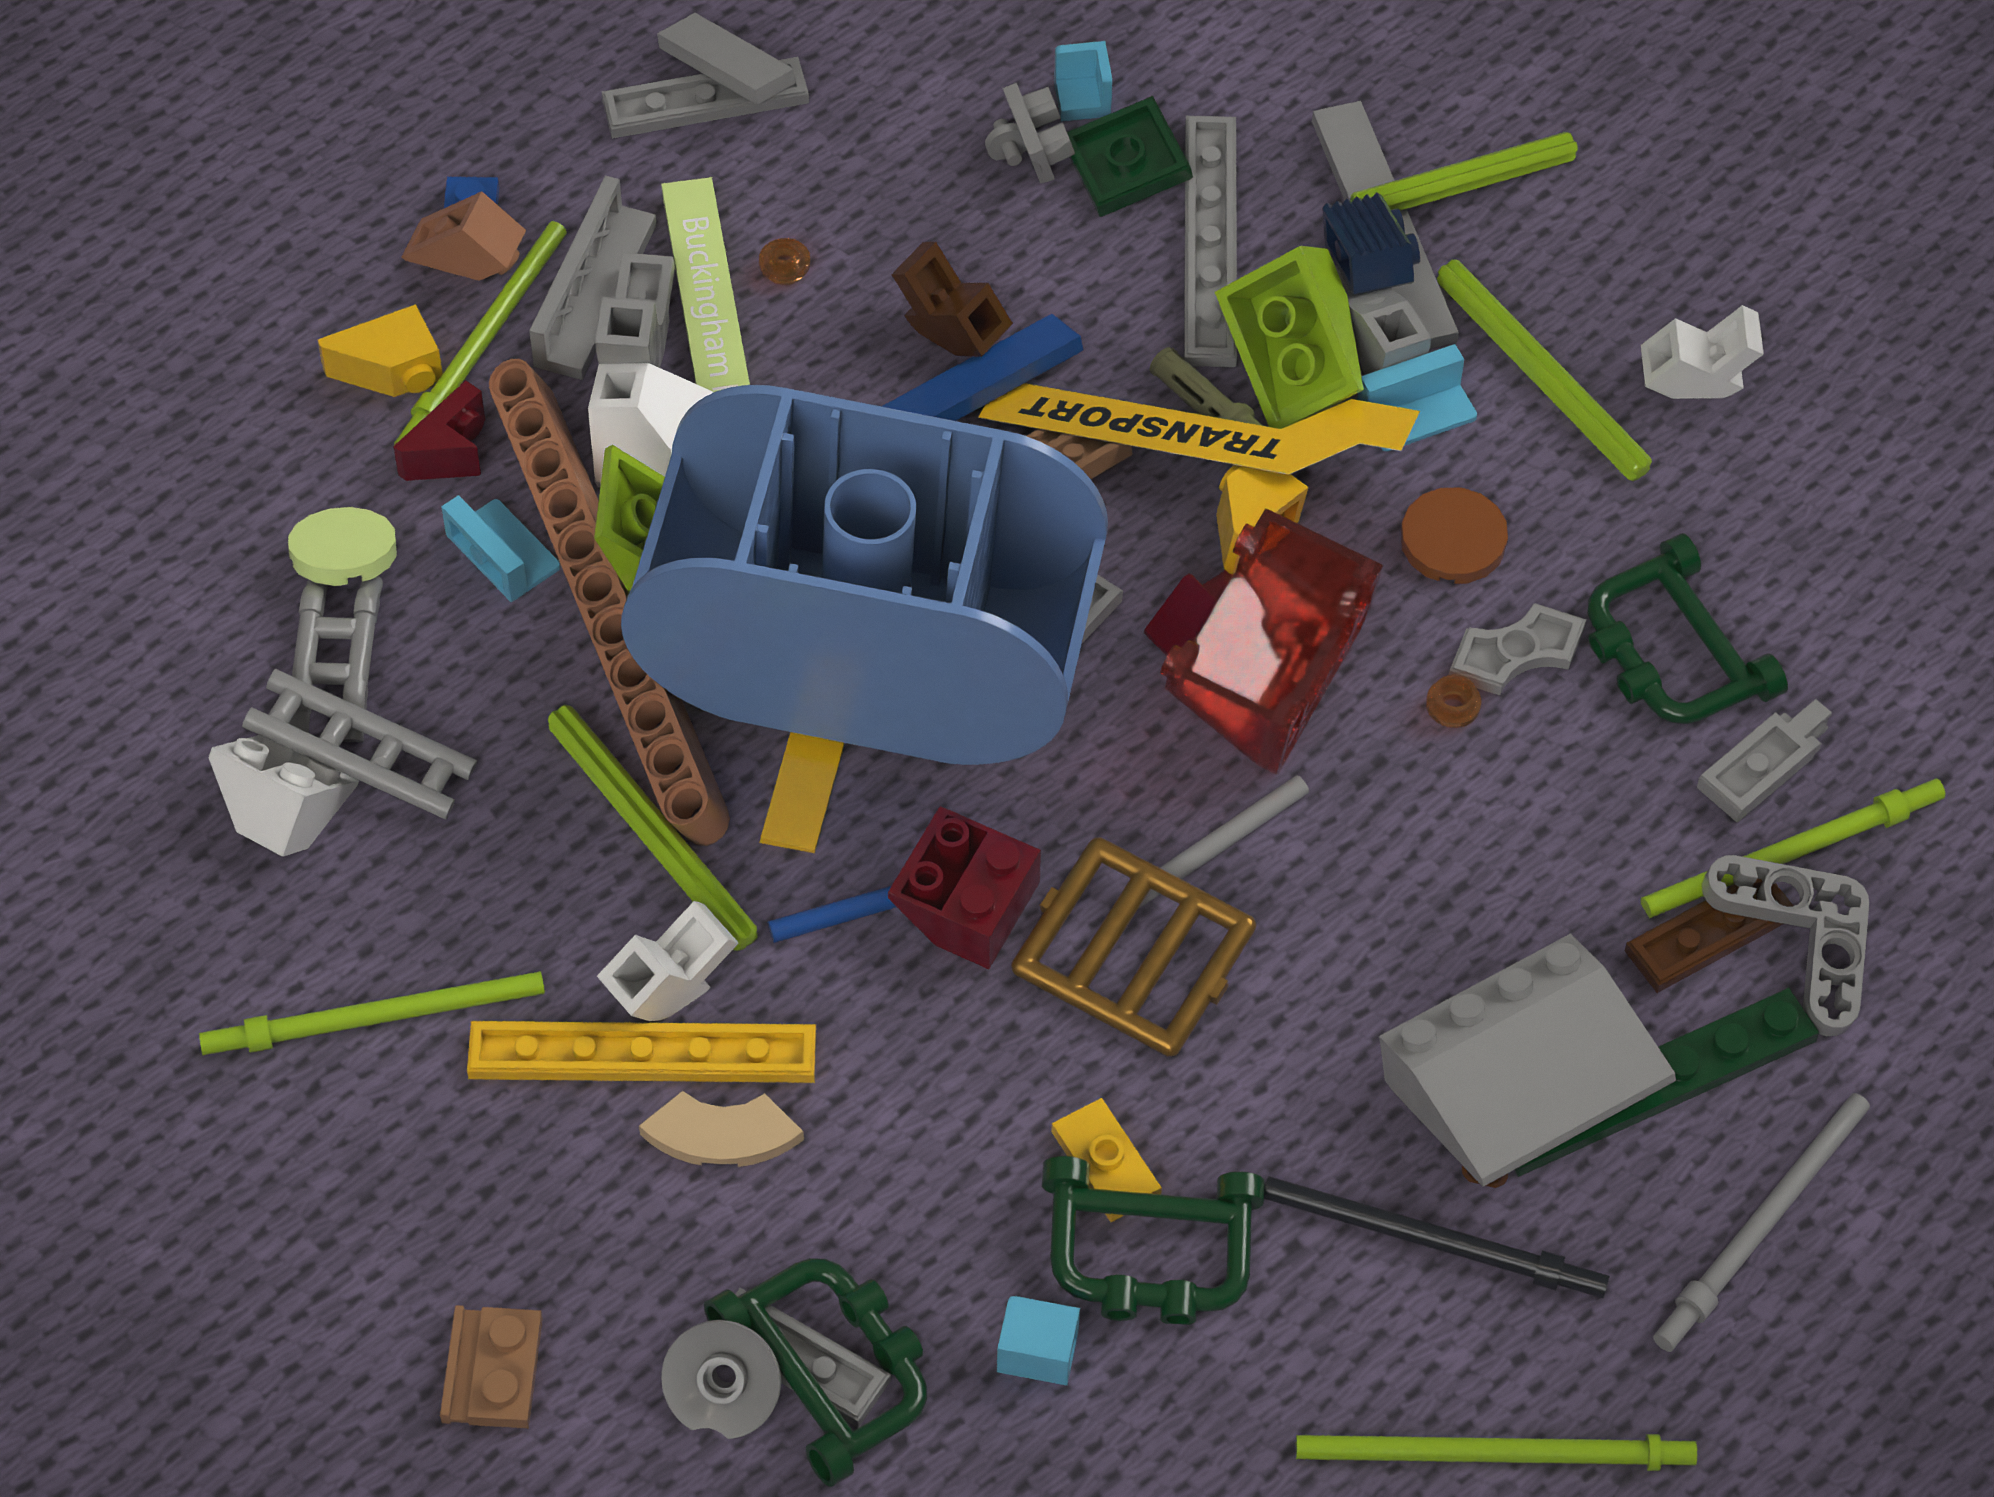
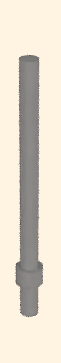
(1700, 1296)

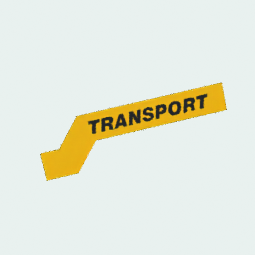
(1206, 436)

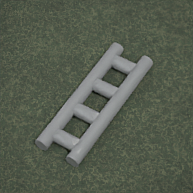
(345, 715)

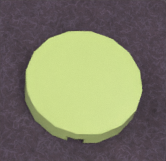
(342, 545)

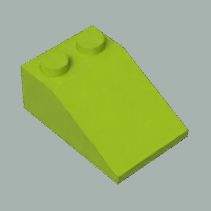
(1294, 335)
(625, 511)

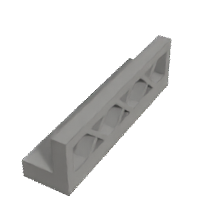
(569, 316)

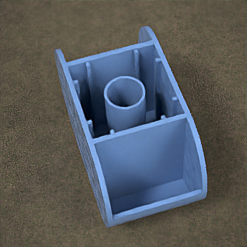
(867, 575)

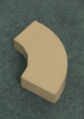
(721, 1134)

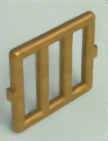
(1123, 1014)

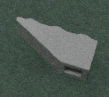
(1385, 328)

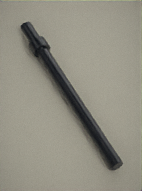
(1546, 1269)

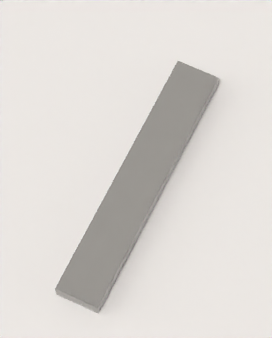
(1359, 165)
(1209, 238)

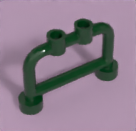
(1640, 679)
(1121, 1294)
(861, 1305)

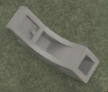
(637, 319)

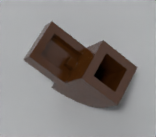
(950, 313)

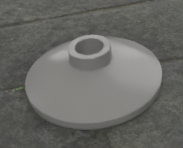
(706, 1401)

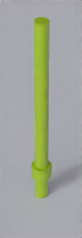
(489, 324)
(1886, 809)
(260, 1033)

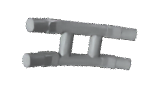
(359, 629)

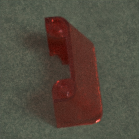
(1274, 637)

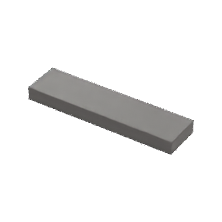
(689, 102)

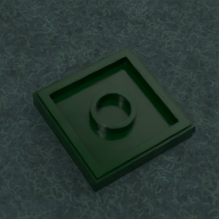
(1127, 156)

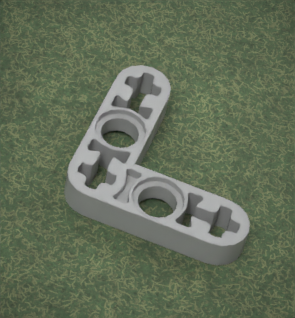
(1824, 923)

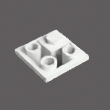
(638, 412)
(277, 792)

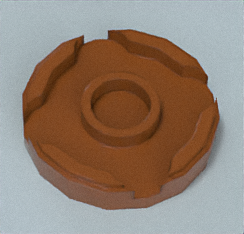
(1454, 535)

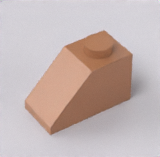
(467, 239)

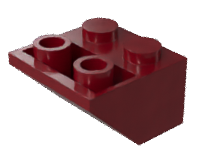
(966, 886)

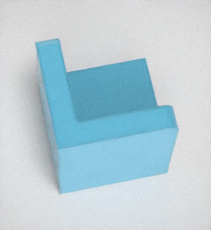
(1083, 81)
(1038, 1340)

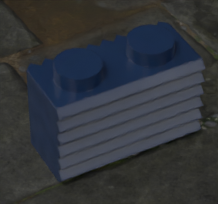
(1370, 244)

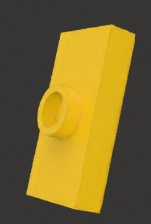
(1100, 1140)

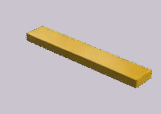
(802, 792)
(642, 1051)

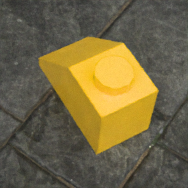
(384, 354)
(1244, 499)

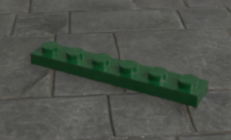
(1706, 1061)

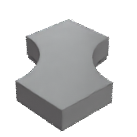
(1535, 641)

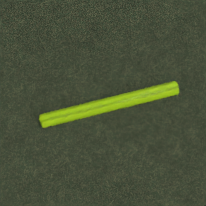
(1544, 370)
(649, 823)

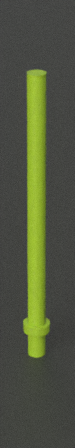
(1647, 1452)

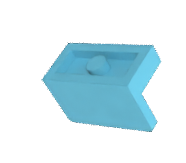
(1426, 385)
(499, 546)

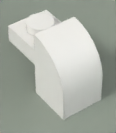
(1702, 364)
(668, 974)

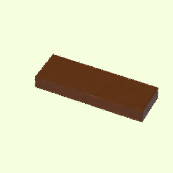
(1696, 940)

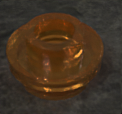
(784, 271)
(1459, 689)

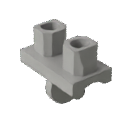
(1013, 139)

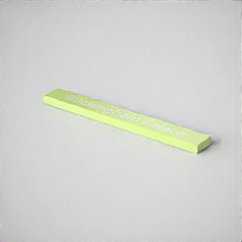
(704, 284)

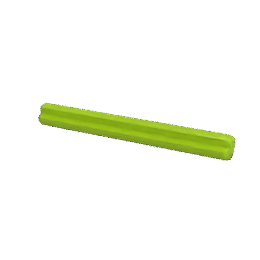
(1475, 172)

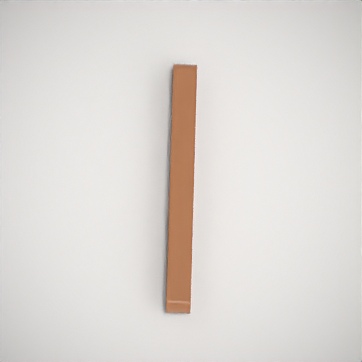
(570, 516)

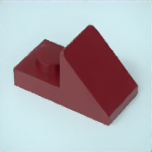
(442, 440)
(1185, 611)

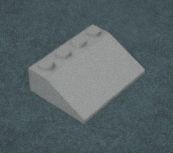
(1524, 1060)

